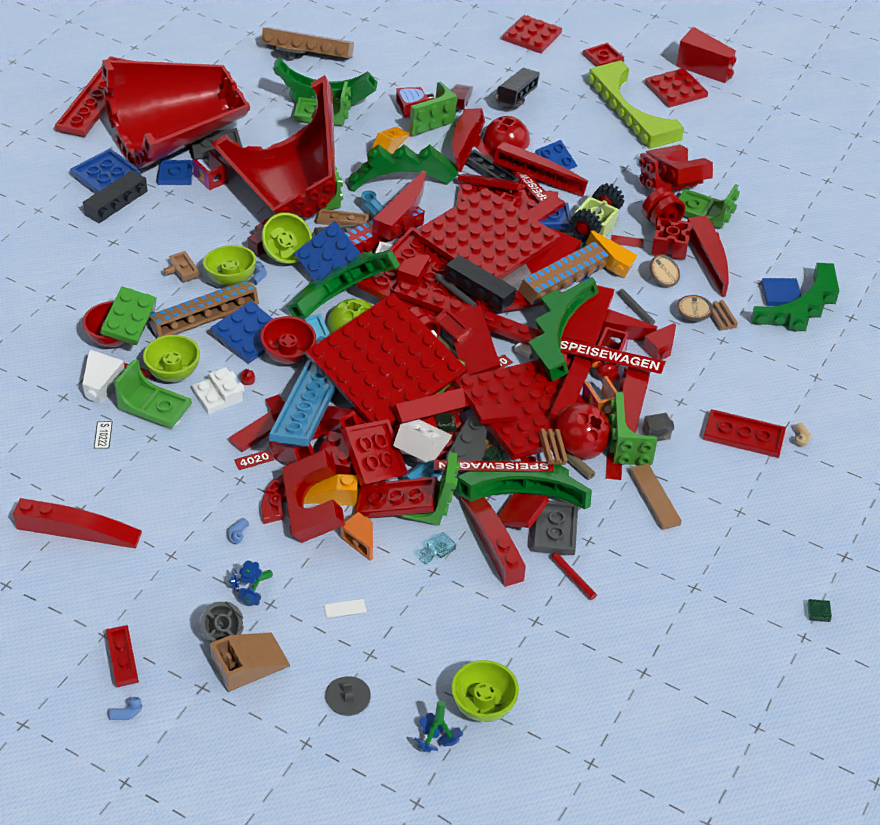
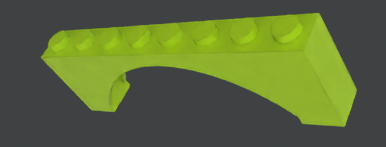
(650, 129)

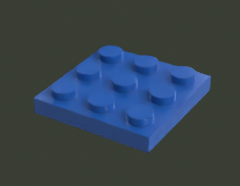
(102, 170)
(326, 251)
(243, 331)

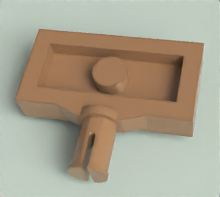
(182, 266)

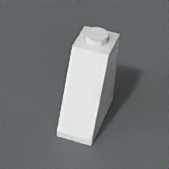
(100, 375)

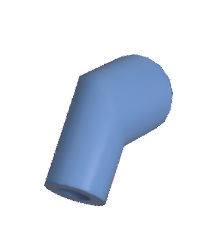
(260, 273)
(235, 530)
(128, 712)

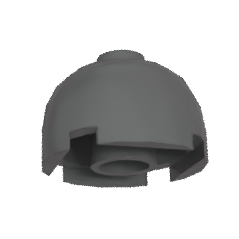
(225, 616)

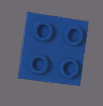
(557, 153)

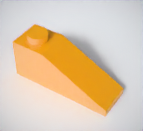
(391, 138)
(619, 259)
(339, 487)

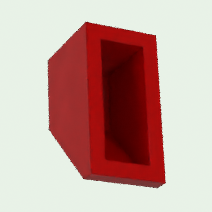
(413, 269)
(660, 343)

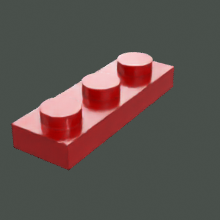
(122, 656)

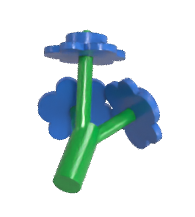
(249, 574)
(433, 726)

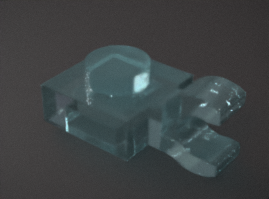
(439, 545)

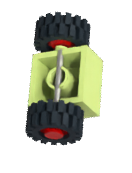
(597, 213)

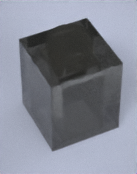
(658, 426)

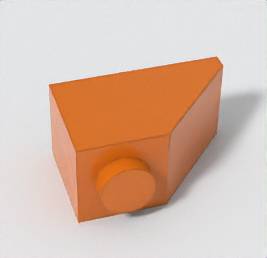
(359, 534)

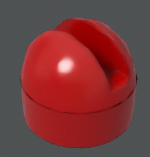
(250, 377)

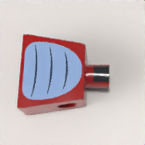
(410, 96)

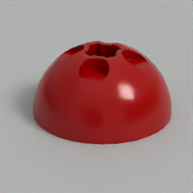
(507, 130)
(93, 323)
(287, 339)
(584, 430)

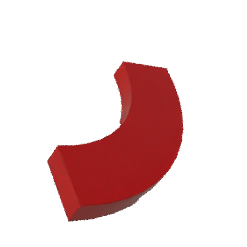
(273, 501)

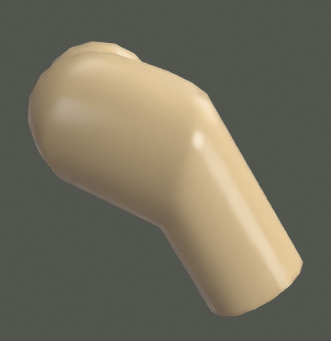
(804, 435)

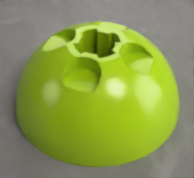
(292, 233)
(229, 264)
(345, 312)
(172, 357)
(485, 690)

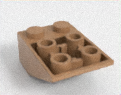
(247, 658)

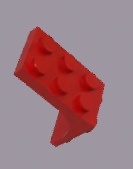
(653, 180)

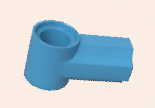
(370, 204)
(423, 470)

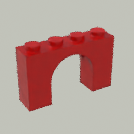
(675, 166)
(332, 420)
(298, 479)

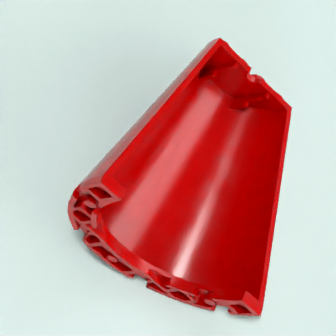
(167, 105)
(294, 173)

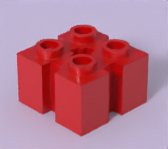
(671, 238)

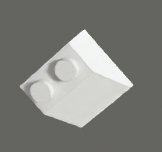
(421, 440)

